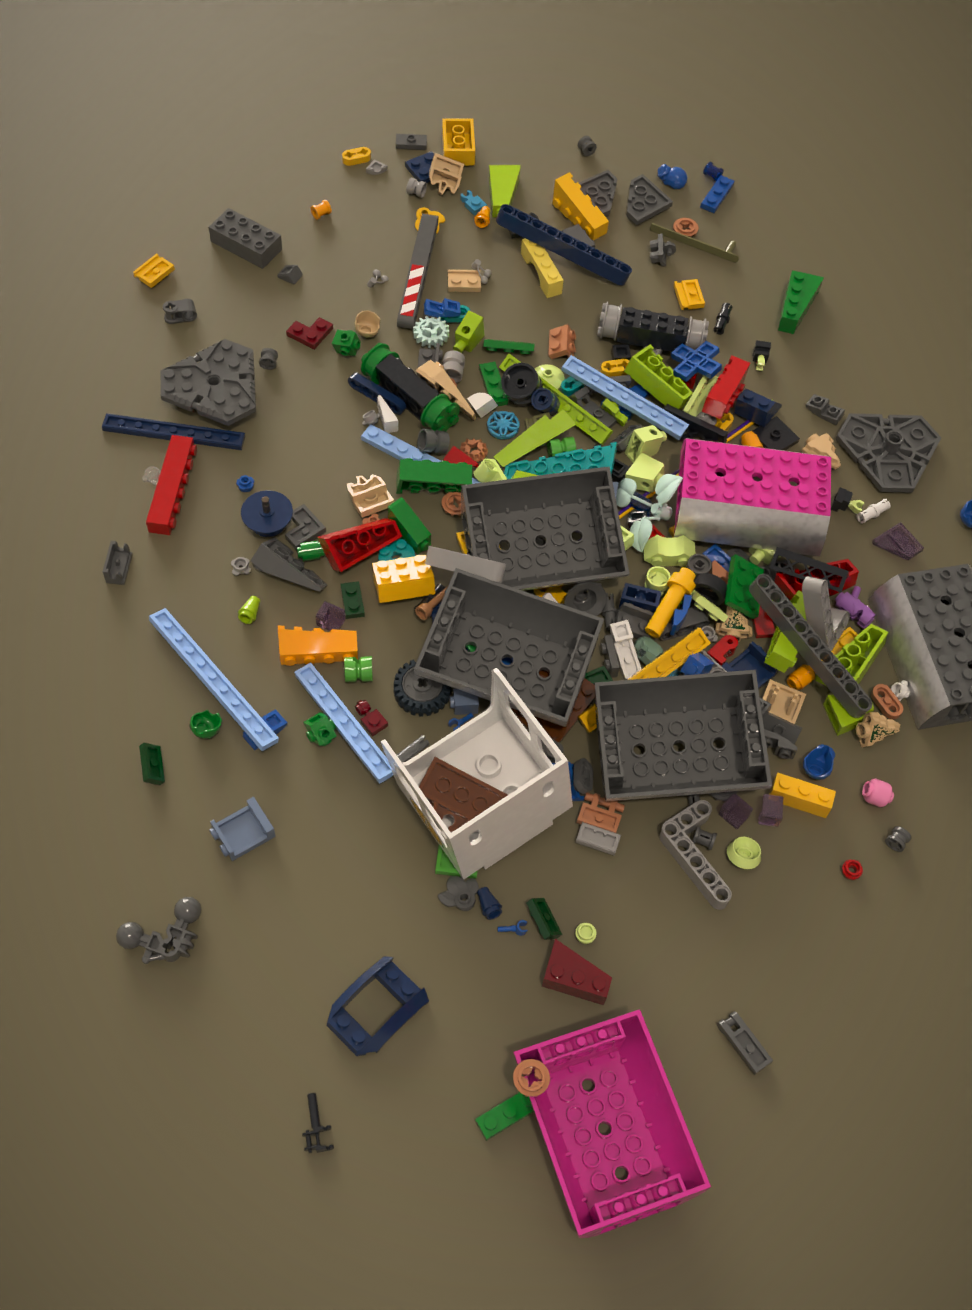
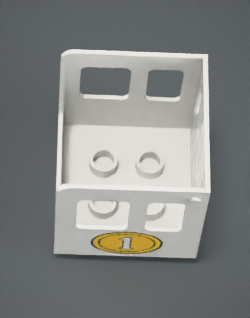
(508, 758)

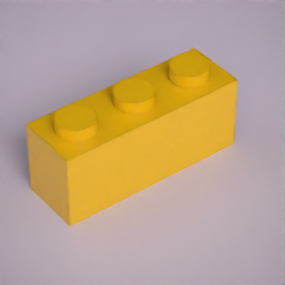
(803, 795)

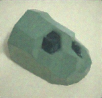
(647, 649)

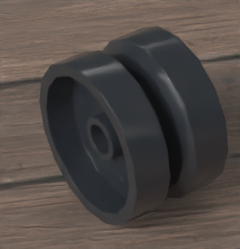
(520, 382)

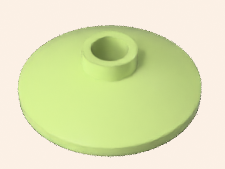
(551, 374)

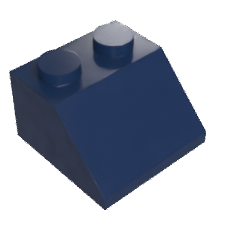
(756, 407)

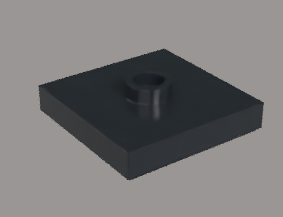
(776, 435)

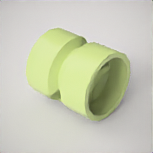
(657, 579)

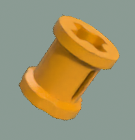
(321, 209)

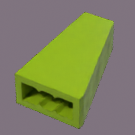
(502, 185)

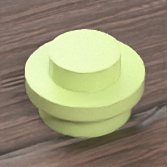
(585, 933)

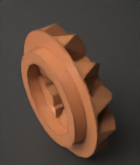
(684, 223)
(476, 455)
(447, 503)
(524, 1069)

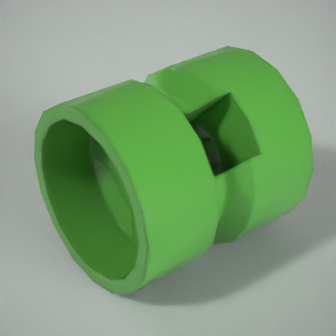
(556, 446)
(358, 669)

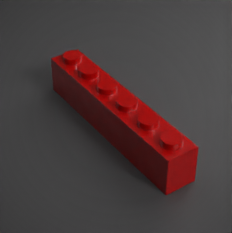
(171, 485)

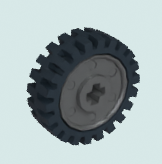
(419, 693)

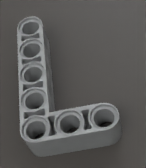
(479, 566)
(824, 619)
(693, 854)

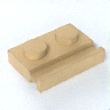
(464, 281)

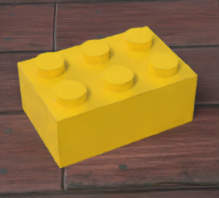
(459, 140)
(403, 578)

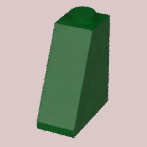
(410, 526)

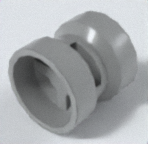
(416, 187)

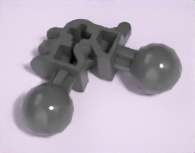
(132, 935)

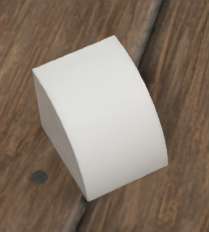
(482, 403)

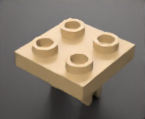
(785, 700)

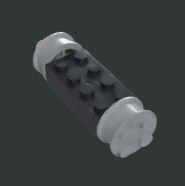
(652, 328)

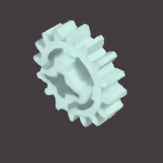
(431, 331)

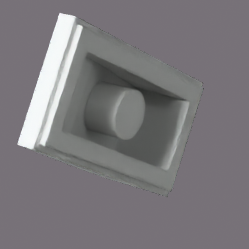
(388, 418)

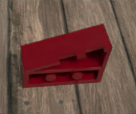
(575, 976)

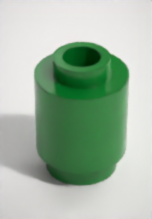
(310, 551)

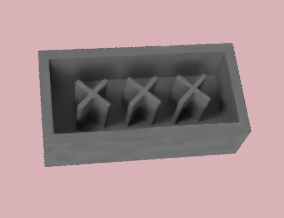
(245, 238)

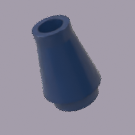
(489, 904)

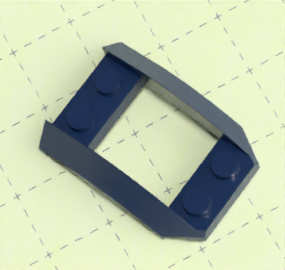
(399, 985)

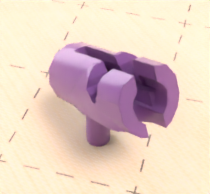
(856, 608)

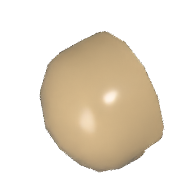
(367, 324)

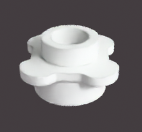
(900, 690)

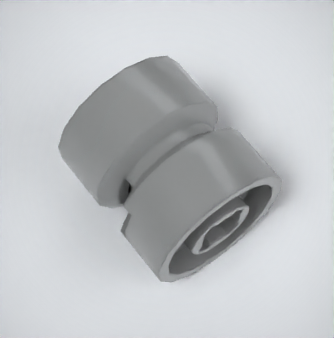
(454, 364)

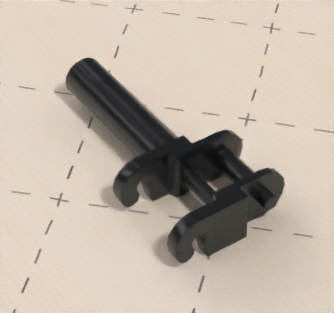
(315, 1124)

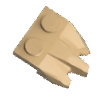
(445, 173)
(369, 495)

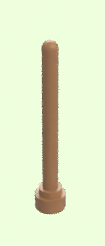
(425, 610)

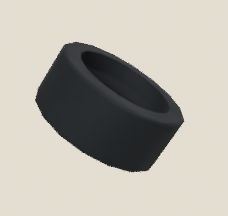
(714, 583)

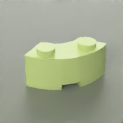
(669, 551)

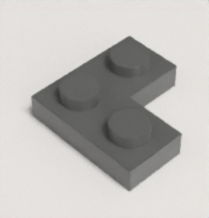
(307, 527)

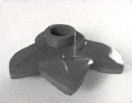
(459, 890)

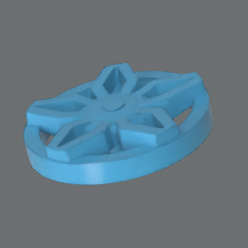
(503, 424)

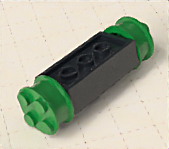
(421, 400)

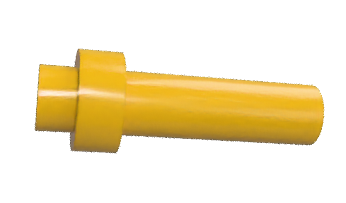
(679, 585)

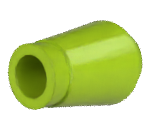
(249, 610)

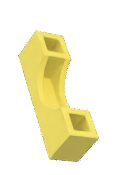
(550, 278)

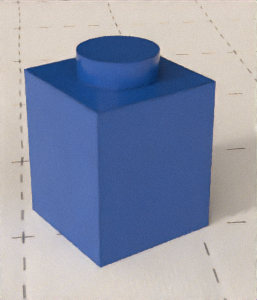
(697, 664)

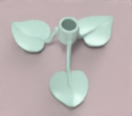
(664, 489)

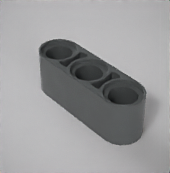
(695, 619)

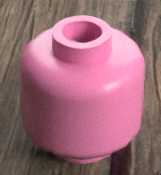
(877, 792)

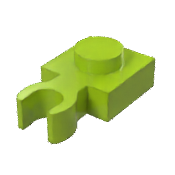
(613, 409)

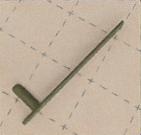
(726, 254)

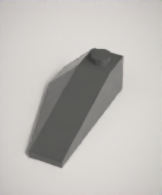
(277, 559)

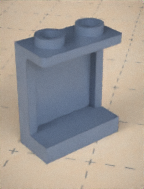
(242, 830)

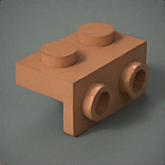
(561, 342)

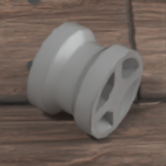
(707, 418)

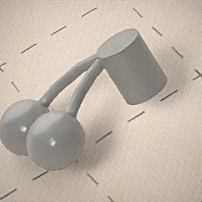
(487, 273)
(377, 274)

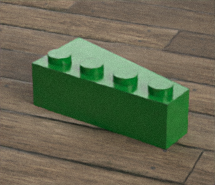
(799, 296)
(432, 476)

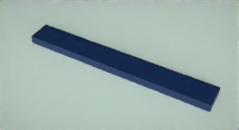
(165, 430)

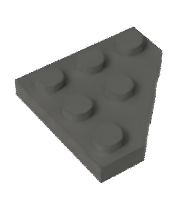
(600, 190)
(645, 200)

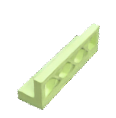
(699, 396)

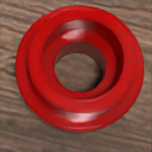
(854, 864)

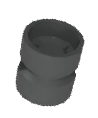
(433, 440)
(699, 564)

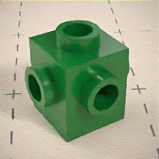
(346, 342)
(320, 729)

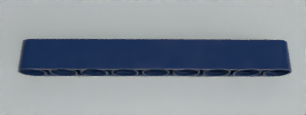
(563, 245)

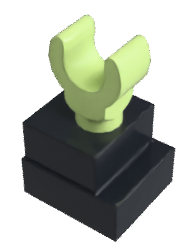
(761, 353)
(843, 500)

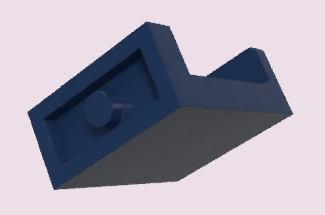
(753, 659)

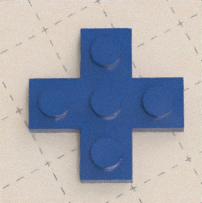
(696, 361)

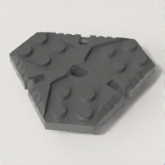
(220, 382)
(893, 452)

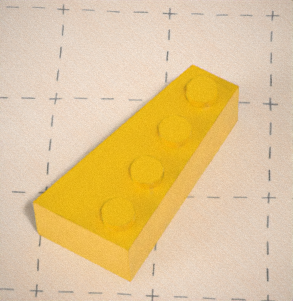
(578, 207)

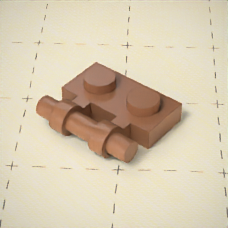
(600, 817)

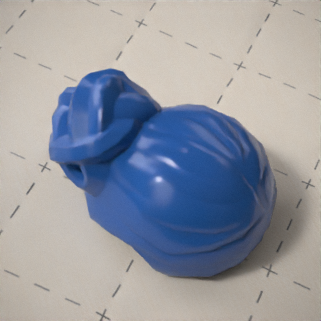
(673, 177)
(819, 762)

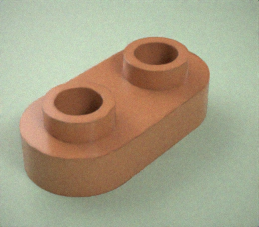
(888, 701)

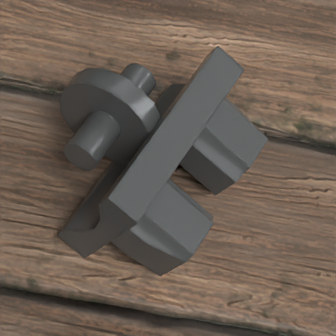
(661, 250)

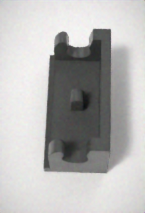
(117, 563)

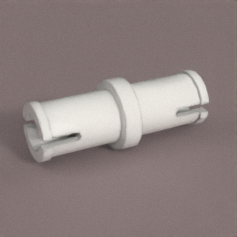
(873, 511)

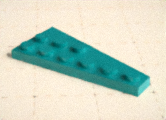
(567, 461)

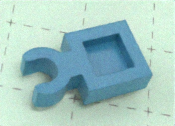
(472, 203)

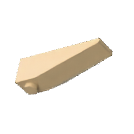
(437, 378)

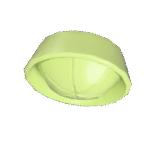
(744, 852)

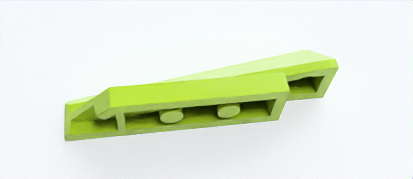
(535, 436)

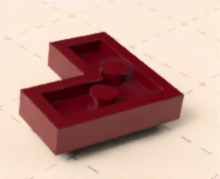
(312, 335)

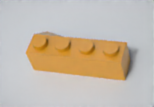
(315, 645)

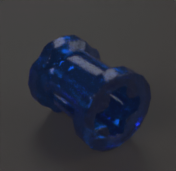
(713, 171)

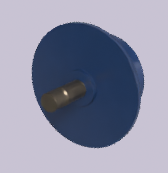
(267, 513)

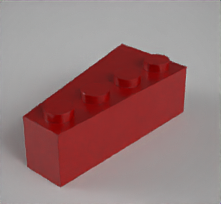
(727, 388)
(356, 543)
(790, 585)

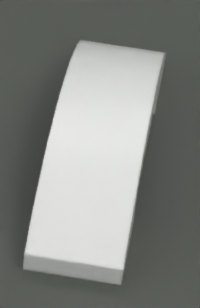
(625, 648)

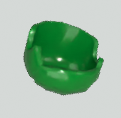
(205, 724)

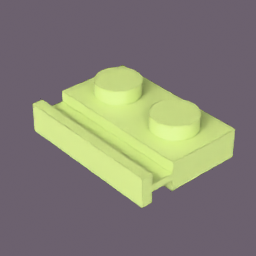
(715, 612)

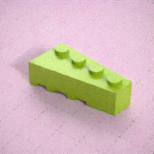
(658, 379)
(781, 651)
(861, 652)

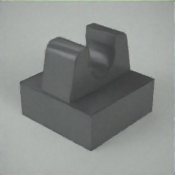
(581, 394)

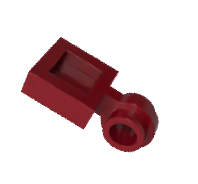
(373, 721)

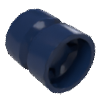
(545, 401)

